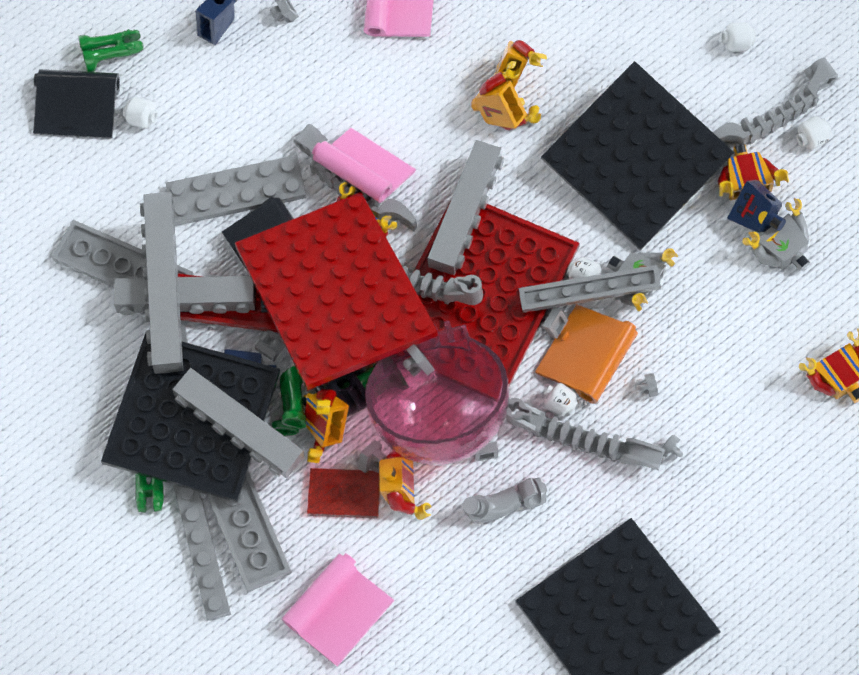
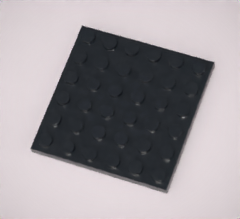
(637, 155)
(168, 441)
(618, 610)

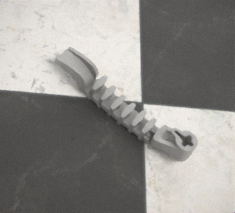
(820, 75)
(306, 142)
(465, 290)
(628, 452)

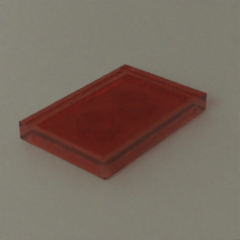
(343, 493)

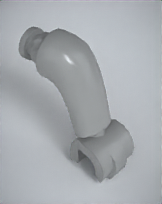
(500, 504)

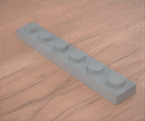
(590, 288)
(202, 553)

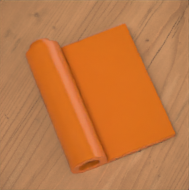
(587, 352)

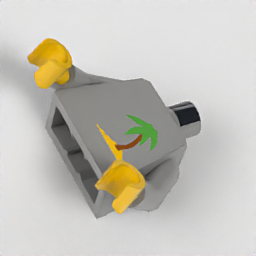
(783, 246)
(638, 260)

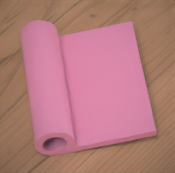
(398, 18)
(363, 164)
(337, 609)

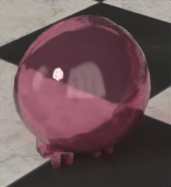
(444, 413)

